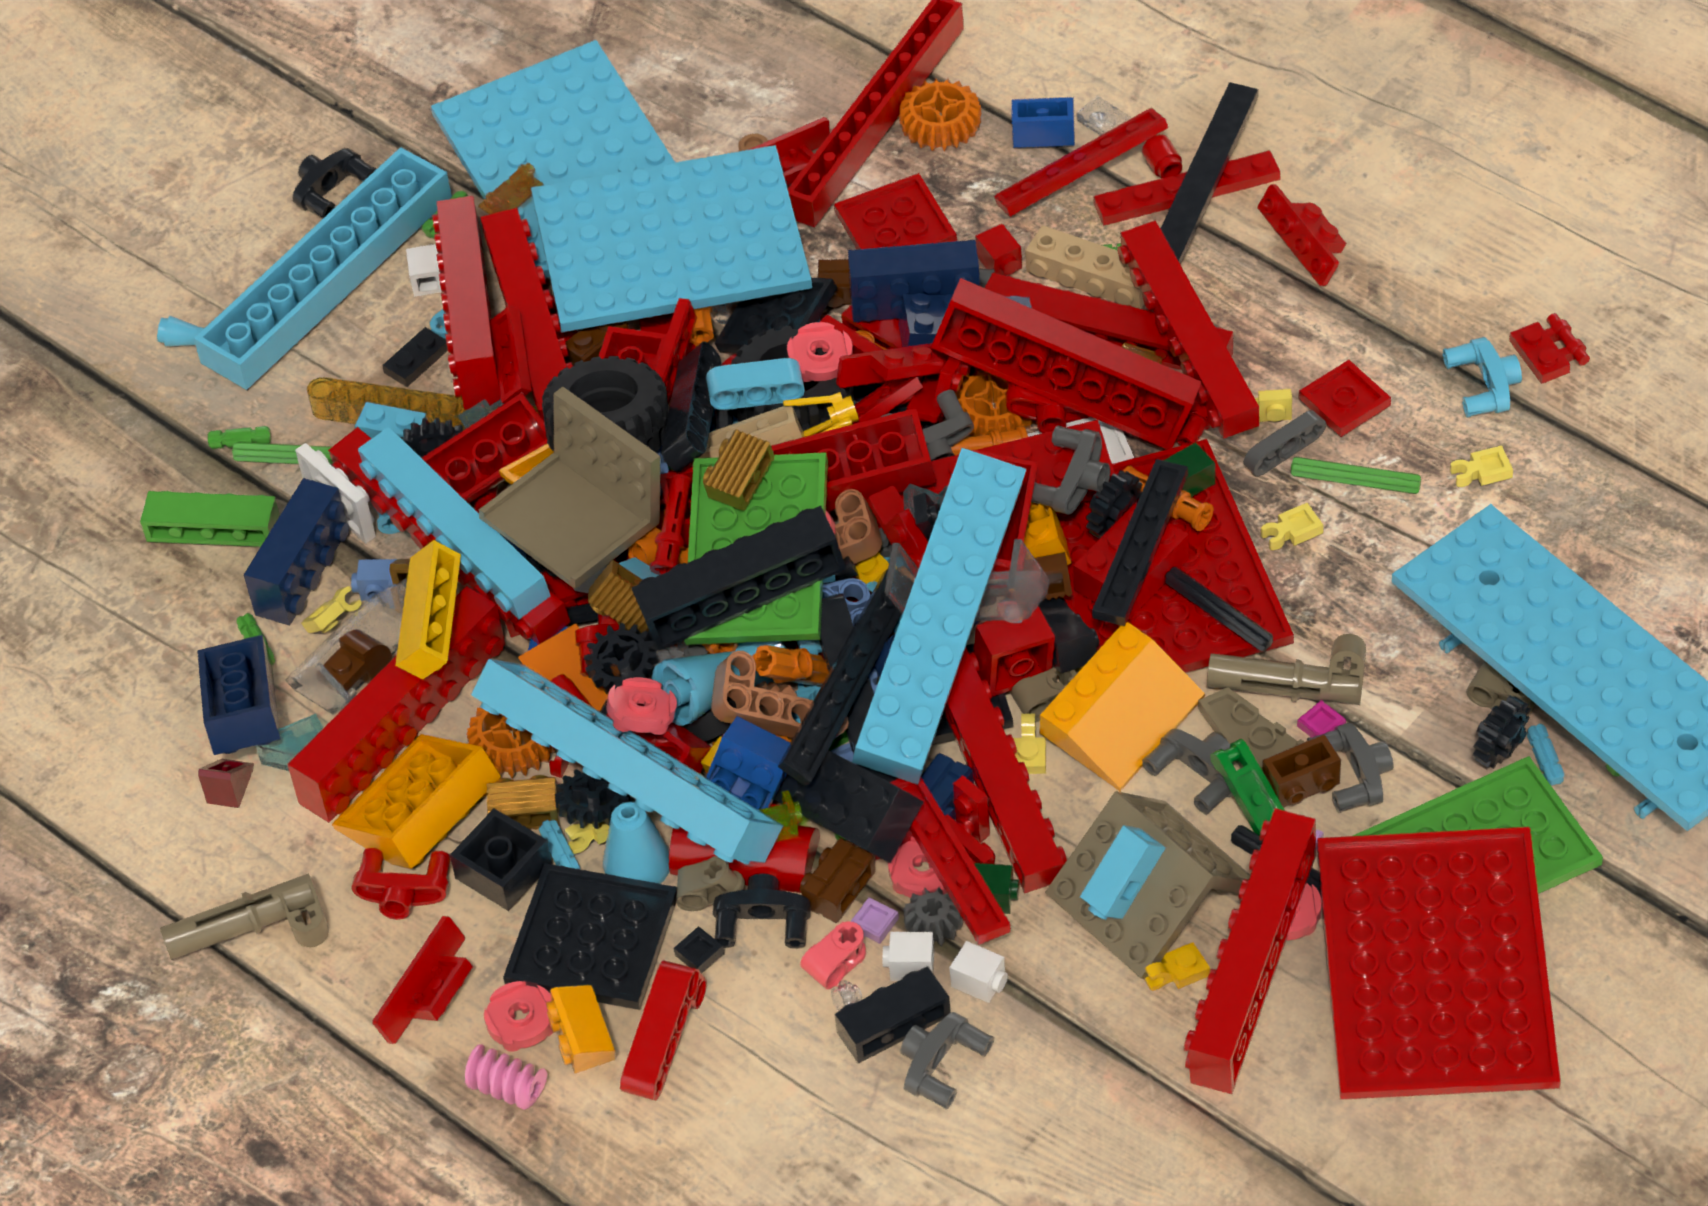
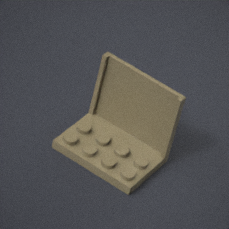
(582, 499)
(1170, 893)

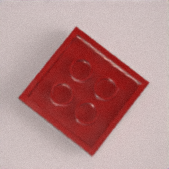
(895, 216)

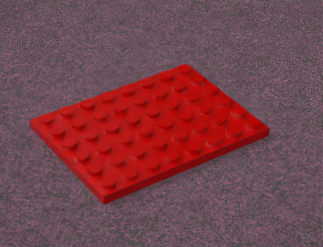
(1219, 559)
(1437, 964)

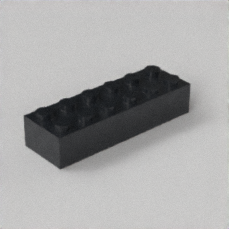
(739, 577)

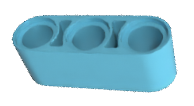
(754, 383)

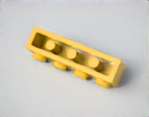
(428, 610)

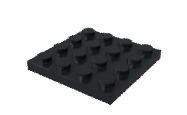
(592, 933)

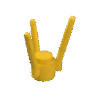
(841, 413)

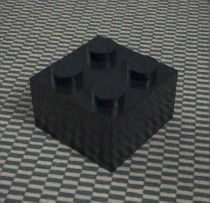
(500, 859)

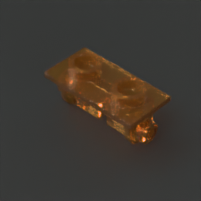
(511, 192)

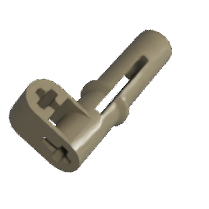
(1297, 678)
(251, 914)

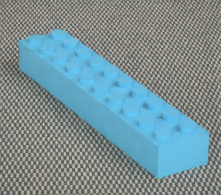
(322, 268)
(939, 616)
(627, 762)

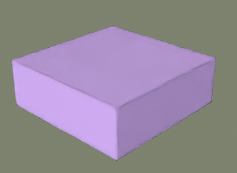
(875, 919)

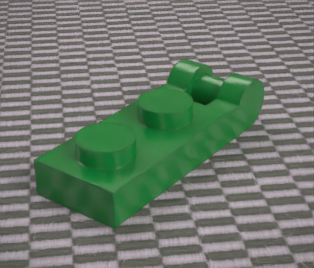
(1247, 784)

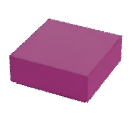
(1320, 720)

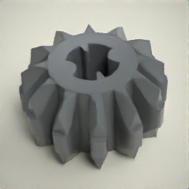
(933, 914)

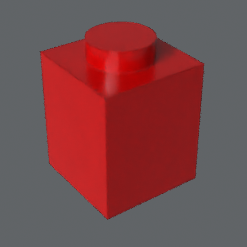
(999, 250)

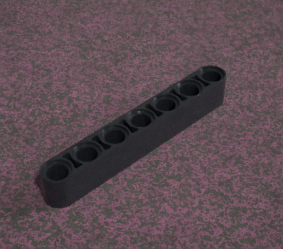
(690, 409)
(835, 629)

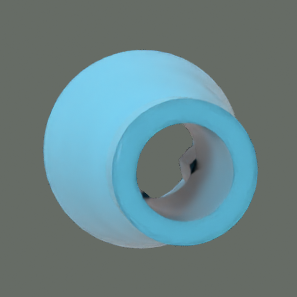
(177, 332)

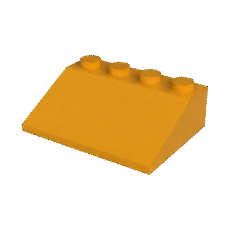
(1120, 706)
(418, 799)

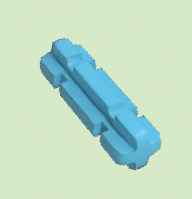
(1545, 754)
(558, 844)

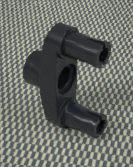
(323, 175)
(761, 901)

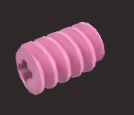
(504, 1080)

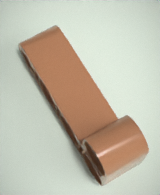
(855, 525)
(748, 698)

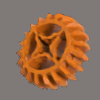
(958, 117)
(976, 399)
(503, 750)

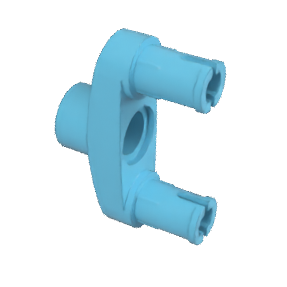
(1496, 372)

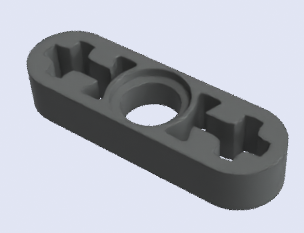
(1284, 443)

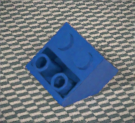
(1043, 122)
(749, 763)

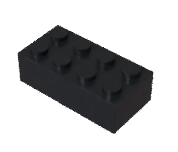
(855, 805)

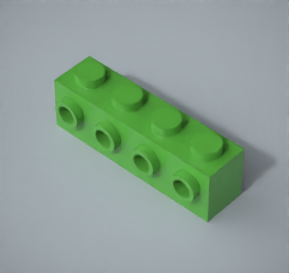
(208, 518)

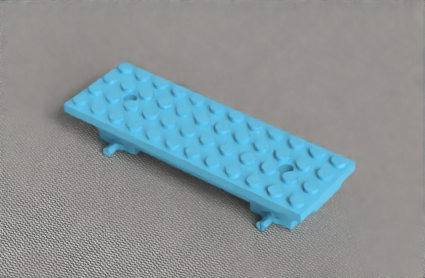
(1571, 657)

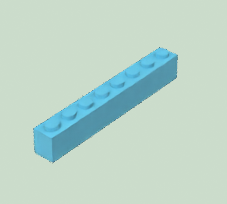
(453, 523)

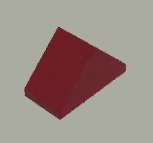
(225, 781)

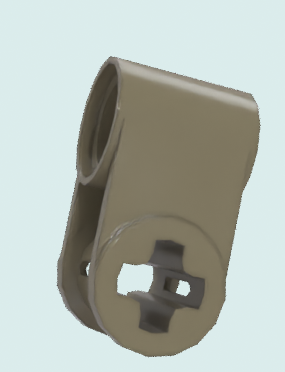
(1490, 688)
(1037, 692)
(705, 881)

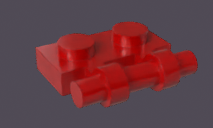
(1541, 353)

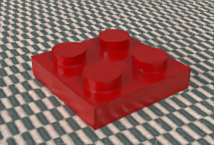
(1345, 398)

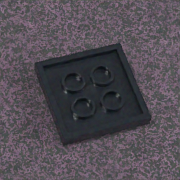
(764, 313)

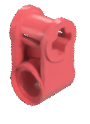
(834, 956)

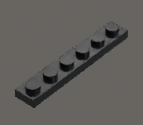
(1140, 542)

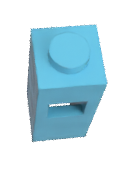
(1122, 873)

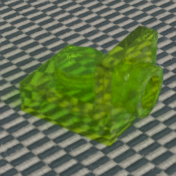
(787, 814)

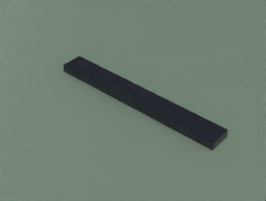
(1207, 167)
(841, 686)

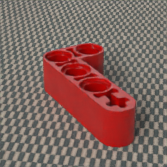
(660, 1028)

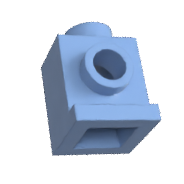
(371, 577)

